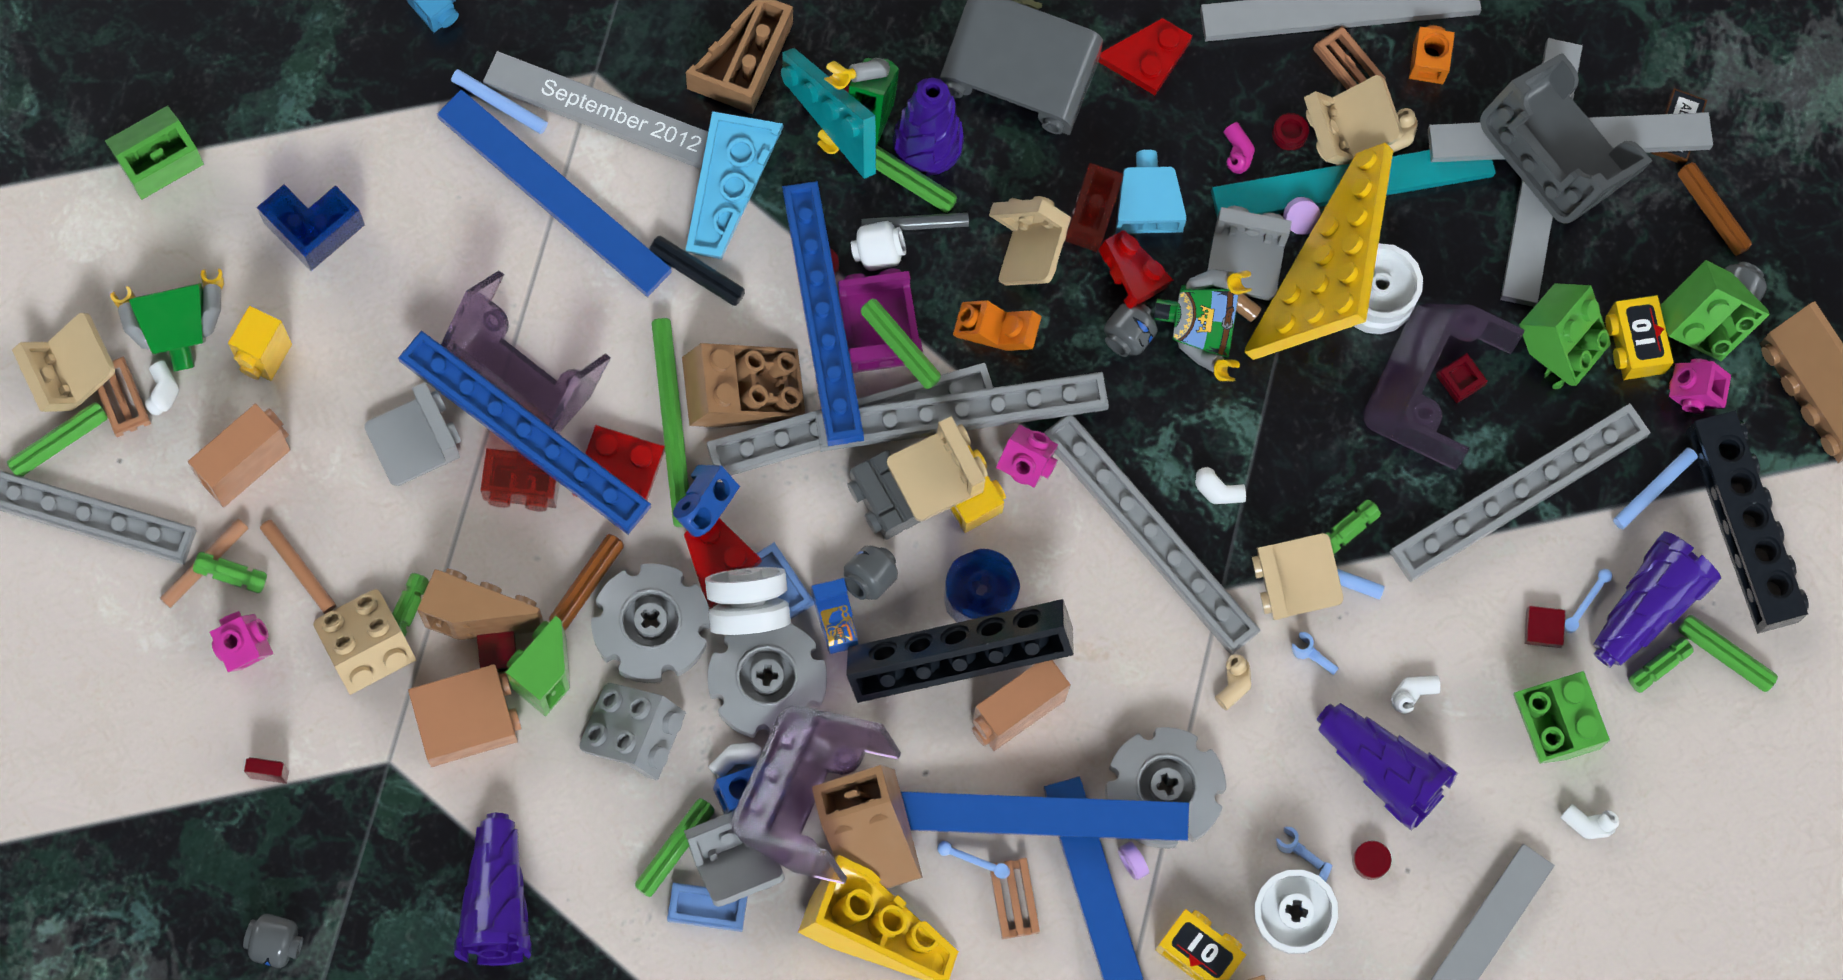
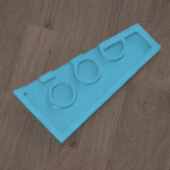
(729, 173)

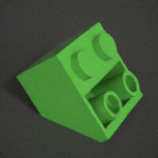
(155, 152)
(1712, 311)
(1566, 331)
(542, 669)
(1562, 718)

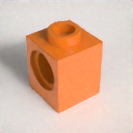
(1428, 67)

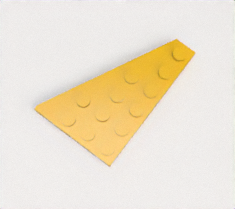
(1336, 266)

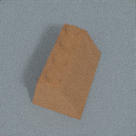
(1811, 370)

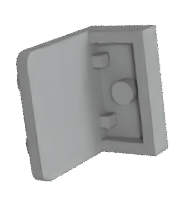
(1251, 244)
(413, 437)
(633, 728)
(728, 864)

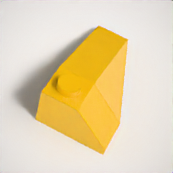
(875, 925)

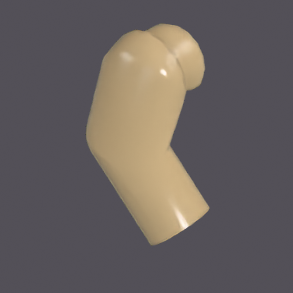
(1409, 126)
(1238, 681)

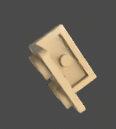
(1353, 120)
(1035, 240)
(65, 367)
(938, 471)
(1298, 576)
(363, 641)

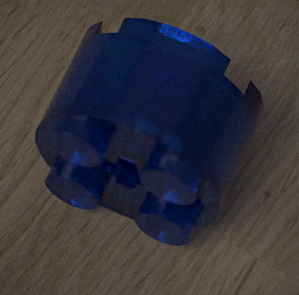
(976, 569)

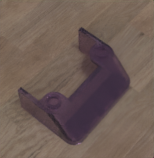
(478, 341)
(1397, 401)
(780, 793)

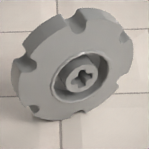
(651, 595)
(739, 674)
(1177, 762)

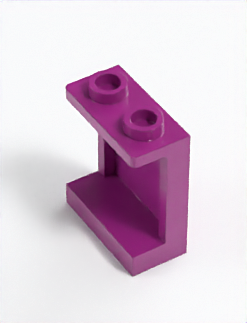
(864, 344)

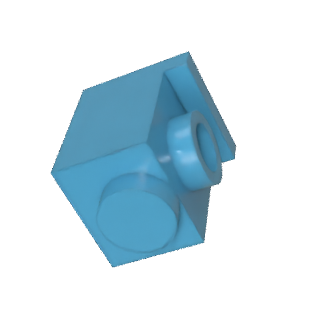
(435, 12)

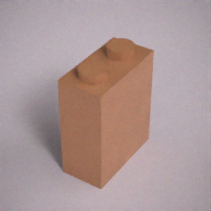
(240, 454)
(1019, 704)
(464, 715)

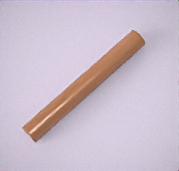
(217, 549)
(297, 566)

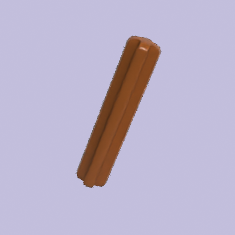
(1714, 208)
(587, 580)

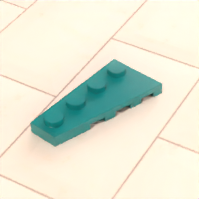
(834, 109)

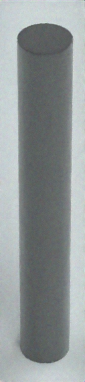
(924, 221)

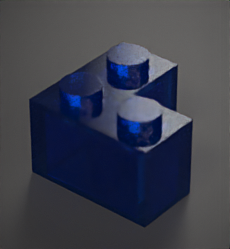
(312, 231)

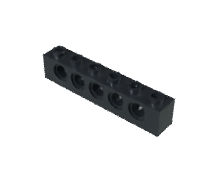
(1740, 539)
(960, 651)

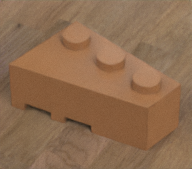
(744, 57)

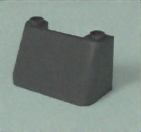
(1023, 60)
(1556, 143)

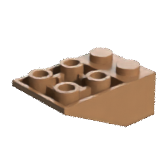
(741, 385)
(469, 610)
(869, 824)

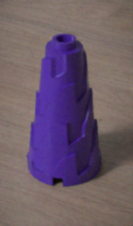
(929, 130)
(1654, 597)
(1389, 764)
(494, 901)

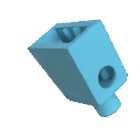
(1150, 198)

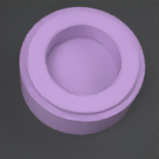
(1303, 214)
(1133, 860)

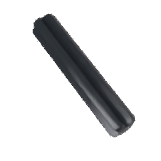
(697, 270)

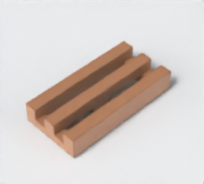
(1334, 65)
(131, 423)
(1029, 899)

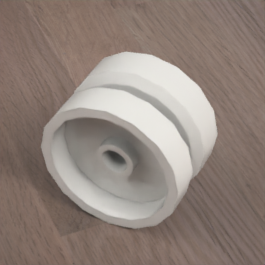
(1394, 290)
(747, 600)
(1299, 889)

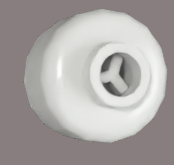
(878, 246)

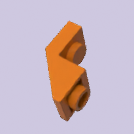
(993, 327)

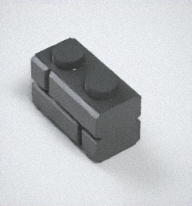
(881, 495)

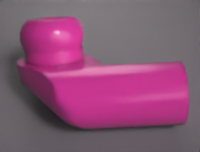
(1242, 150)

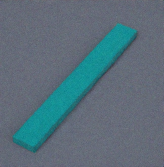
(1407, 174)

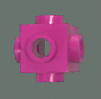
(1699, 385)
(1028, 456)
(240, 641)

